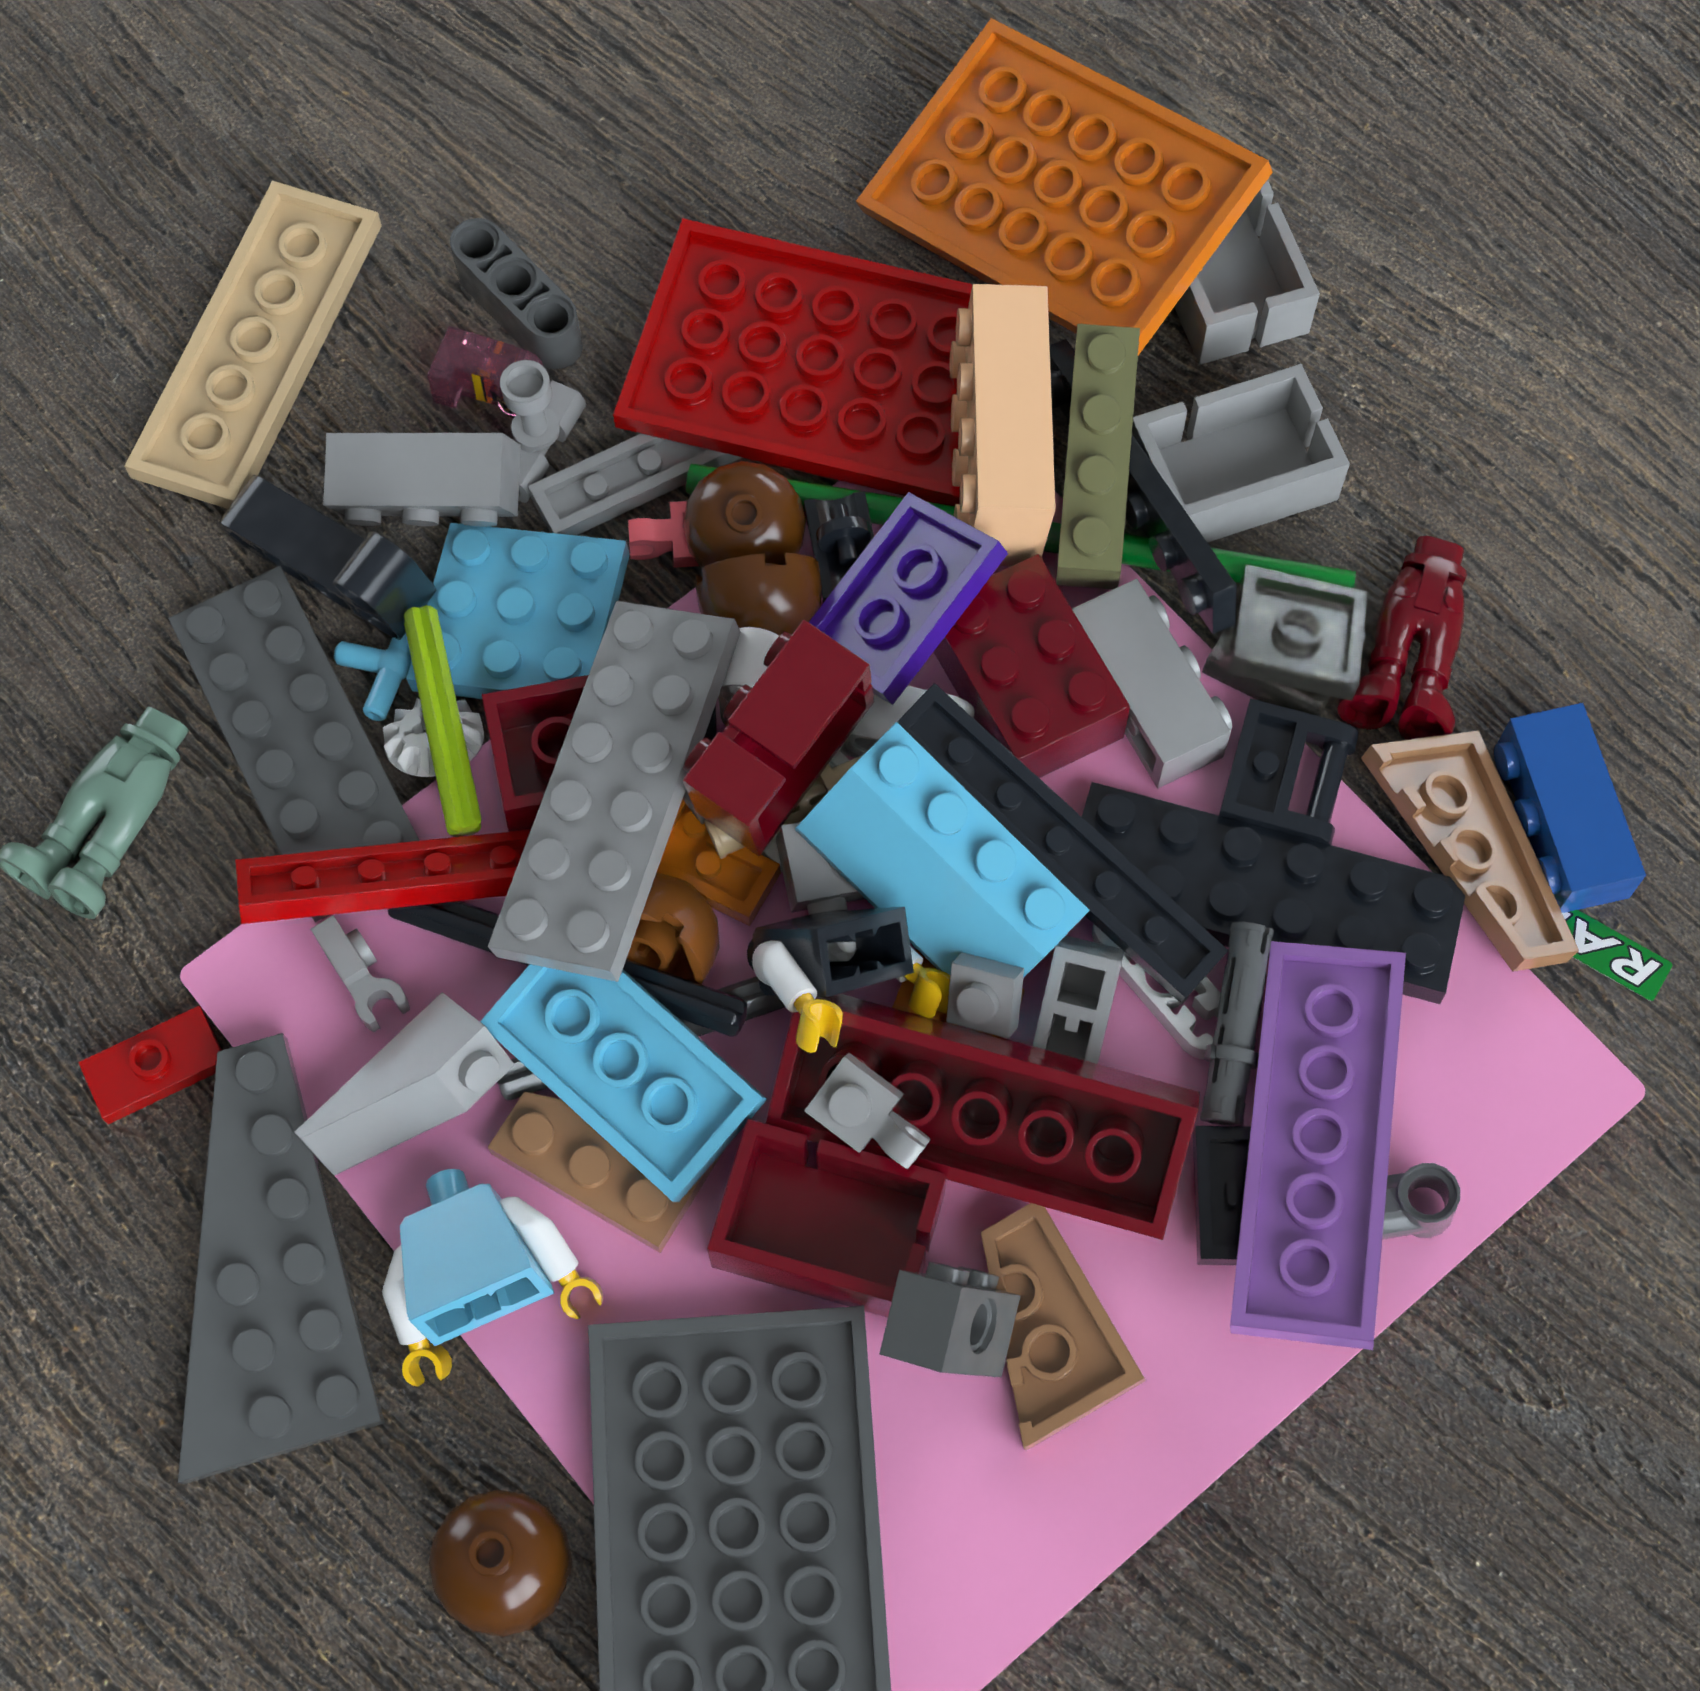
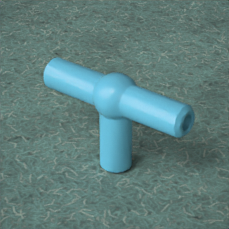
(389, 664)

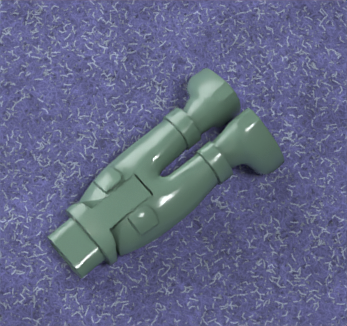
(118, 782)

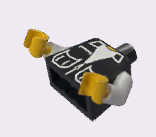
(839, 954)

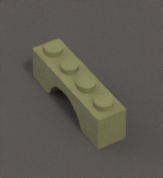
(1098, 456)

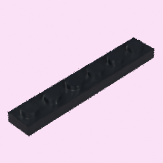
(1152, 506)
(1116, 892)

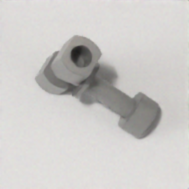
(543, 415)

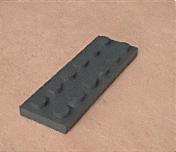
(289, 720)

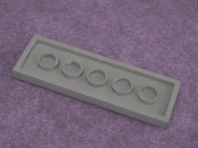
(615, 791)

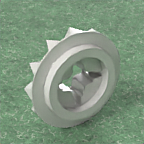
(409, 746)

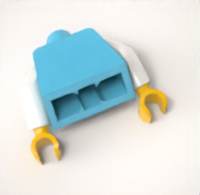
(471, 1264)

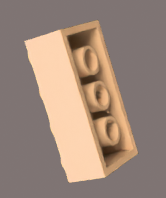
(1004, 417)

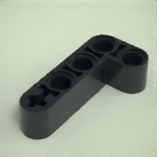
(357, 573)

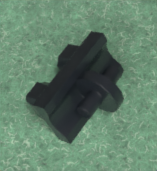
(838, 535)

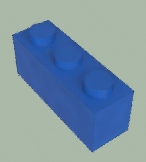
(1569, 807)

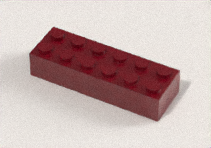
(1008, 1114)

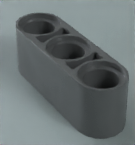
(508, 271)

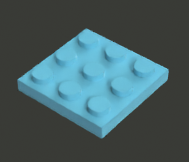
(523, 605)

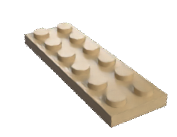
(254, 345)

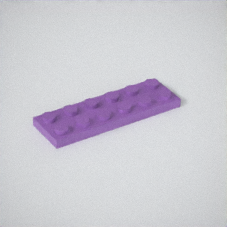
(1319, 1146)

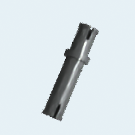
(1234, 1040)

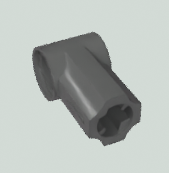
(1402, 1218)

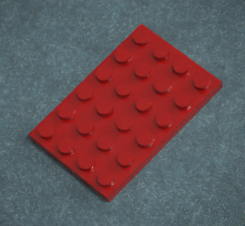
(800, 361)

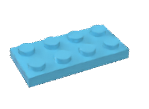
(626, 1070)

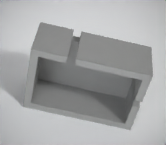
(1250, 287)
(1246, 453)

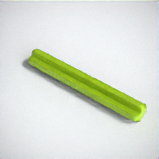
(442, 721)

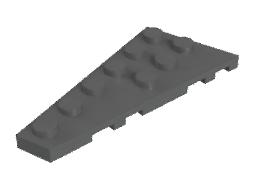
(273, 1312)

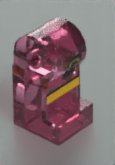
(472, 368)

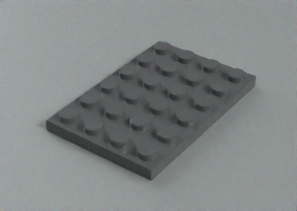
(737, 1504)

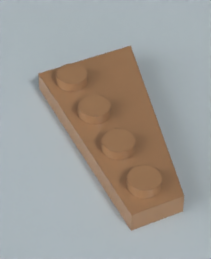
(1473, 834)

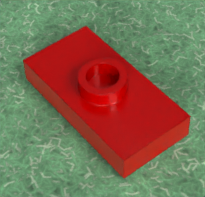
(152, 1064)

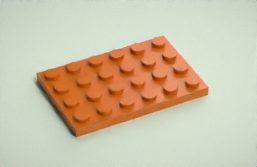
(1063, 184)

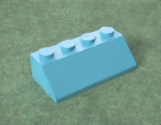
(927, 845)

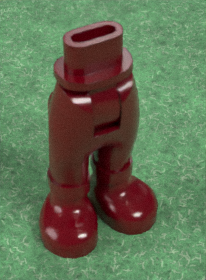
(1424, 607)

